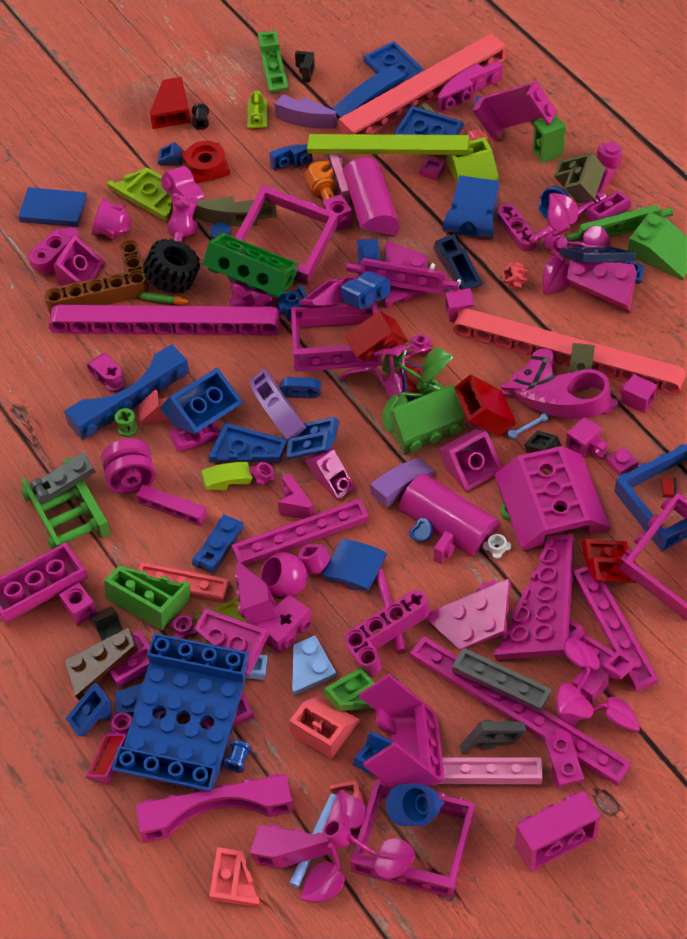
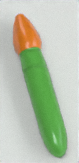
(177, 300)

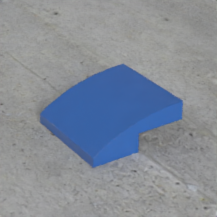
(315, 439)
(354, 564)

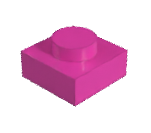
(622, 461)
(444, 548)

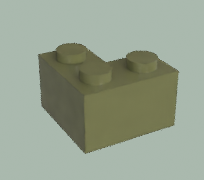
(580, 176)

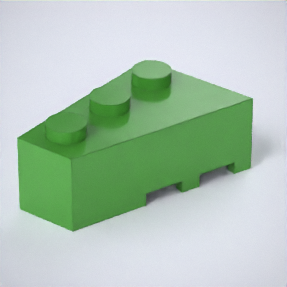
(146, 596)

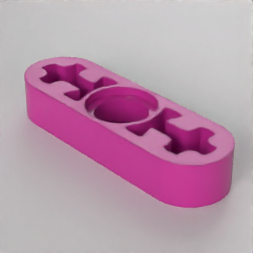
(516, 219)

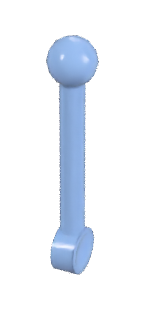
(512, 434)

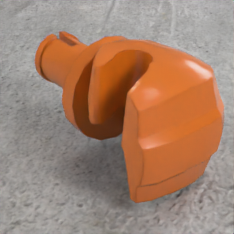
(320, 179)

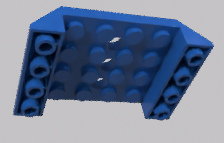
(191, 681)

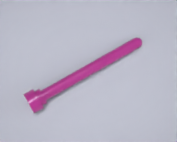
(581, 209)

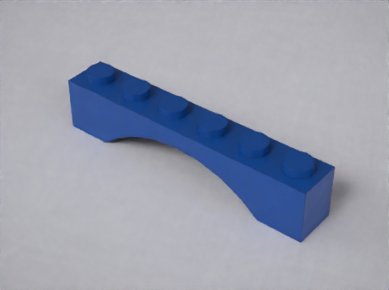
(93, 414)

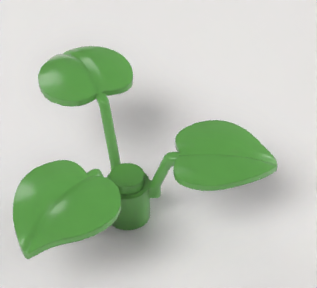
(432, 366)

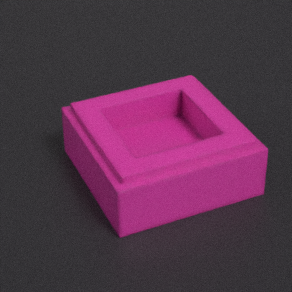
(432, 168)

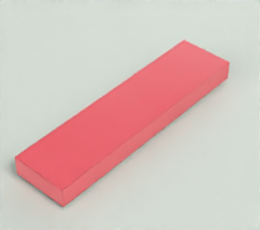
(201, 585)

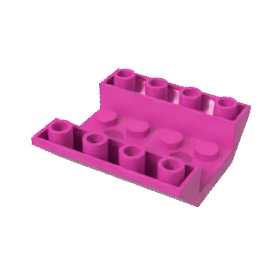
(533, 495)

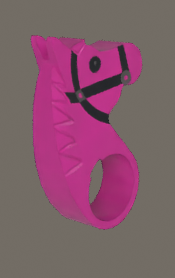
(554, 393)

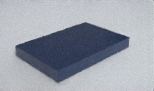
(597, 254)

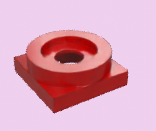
(202, 172)

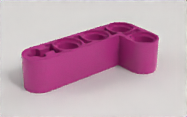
(390, 629)

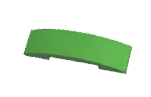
(272, 61)

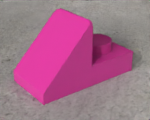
(295, 501)

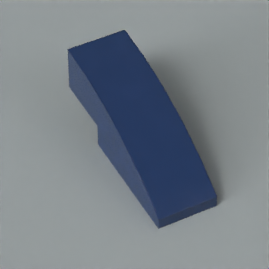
(457, 262)

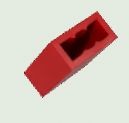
(485, 405)

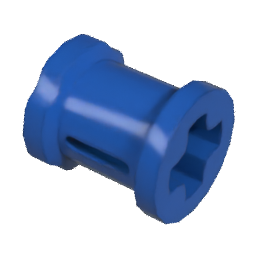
(237, 756)

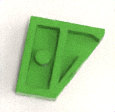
(345, 692)

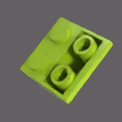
(477, 164)

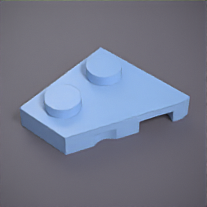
(310, 666)

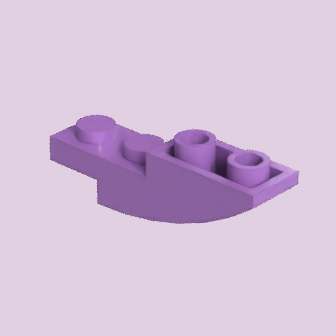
(276, 404)

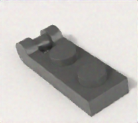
(62, 478)

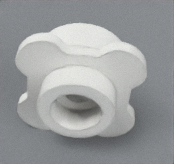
(498, 540)

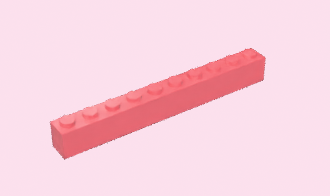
(421, 88)

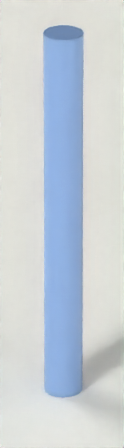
(302, 867)

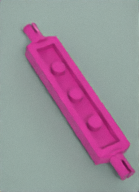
(406, 276)

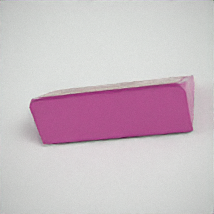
(102, 764)

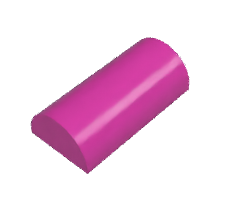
(371, 196)
(448, 513)
(39, 581)

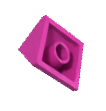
(77, 263)

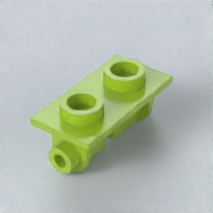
(257, 111)

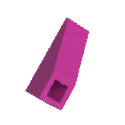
(255, 597)
(284, 847)

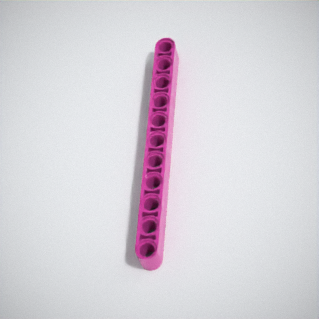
(164, 320)

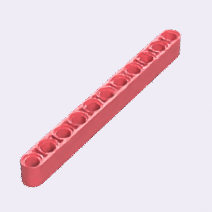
(528, 339)

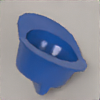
(413, 804)

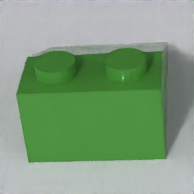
(660, 245)

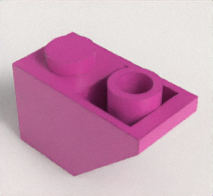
(330, 473)

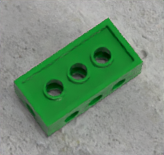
(250, 264)

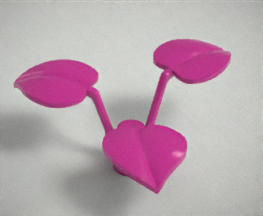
(561, 213)
(393, 382)
(574, 706)
(346, 814)

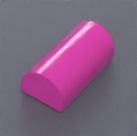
(609, 206)

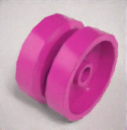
(127, 466)

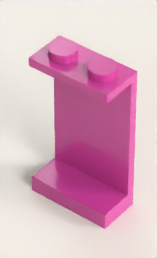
(513, 108)

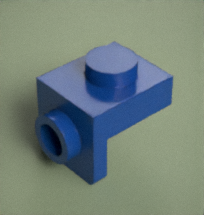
(374, 744)

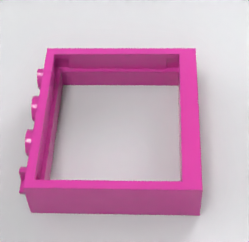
(309, 209)
(333, 356)
(678, 504)
(411, 876)

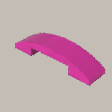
(615, 664)

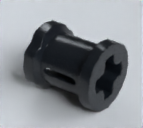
(200, 118)

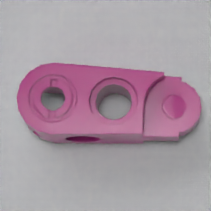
(47, 251)

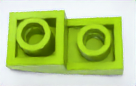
(222, 475)

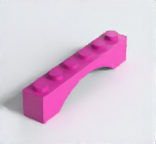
(162, 817)

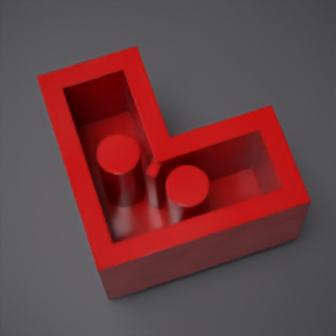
(374, 335)

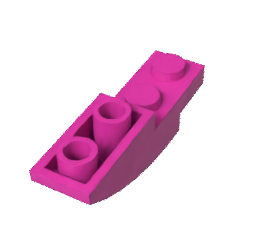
(462, 86)

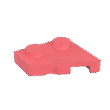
(232, 880)

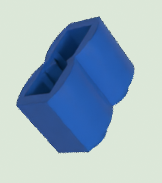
(365, 290)

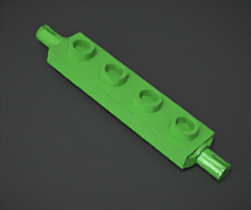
(620, 223)

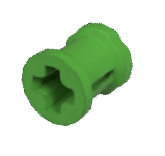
(129, 421)

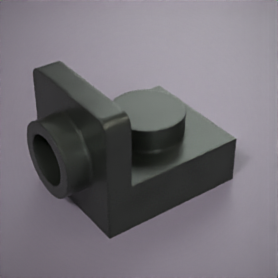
(306, 63)
(541, 441)

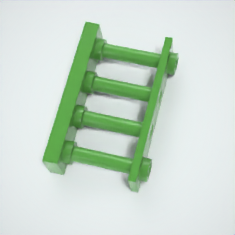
(86, 507)

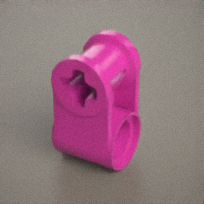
(107, 372)

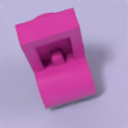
(564, 760)

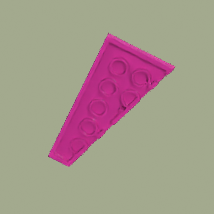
(543, 611)

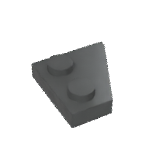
(493, 734)

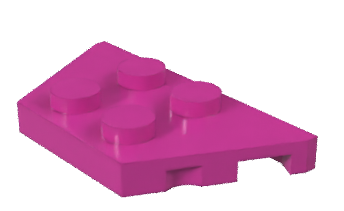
(404, 256)
(474, 616)

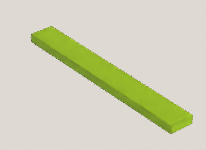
(388, 144)

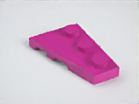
(232, 634)

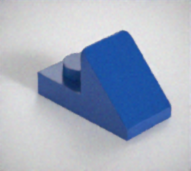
(89, 709)

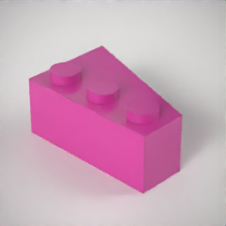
(605, 281)

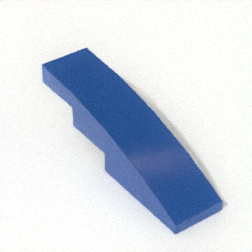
(370, 89)

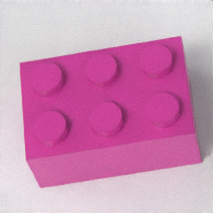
(556, 830)

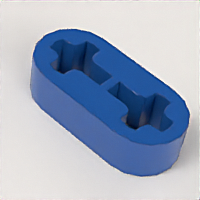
(300, 387)

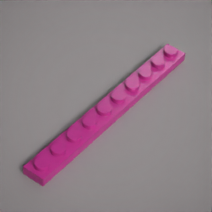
(543, 724)

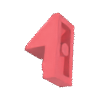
(150, 409)

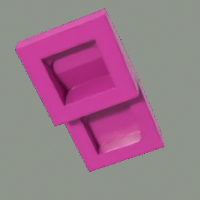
(184, 440)

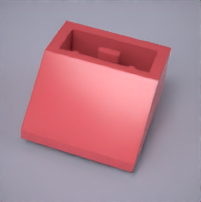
(322, 725)

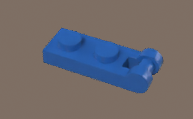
(218, 543)

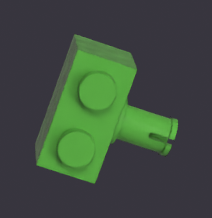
(548, 139)

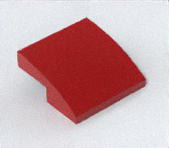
(604, 560)

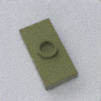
(581, 357)

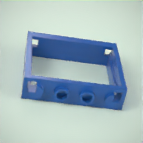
(623, 488)

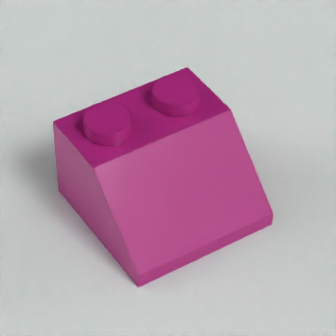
(471, 459)

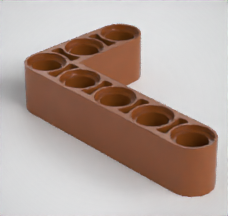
(105, 289)

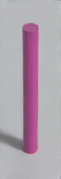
(386, 599)

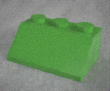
(427, 420)

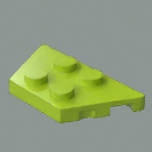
(145, 191)

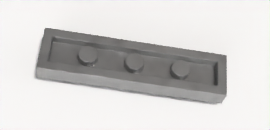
(501, 680)

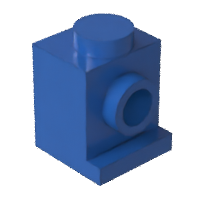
(289, 300)

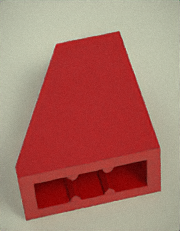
(170, 105)

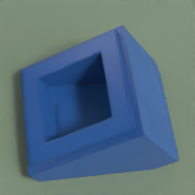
(170, 155)

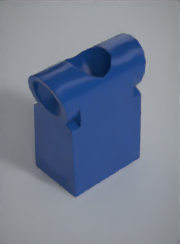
(473, 207)

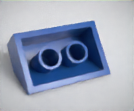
(201, 402)

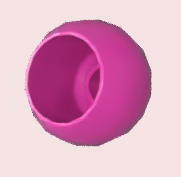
(284, 575)

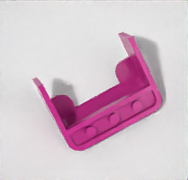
(414, 734)

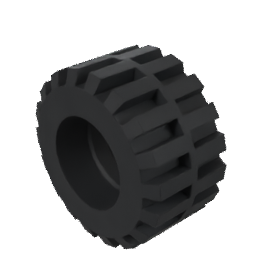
(171, 266)

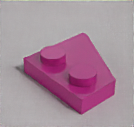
(133, 666)

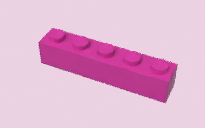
(171, 505)

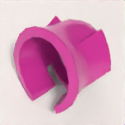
(111, 220)

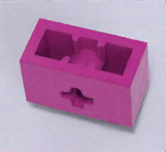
(290, 622)

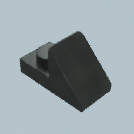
(106, 623)

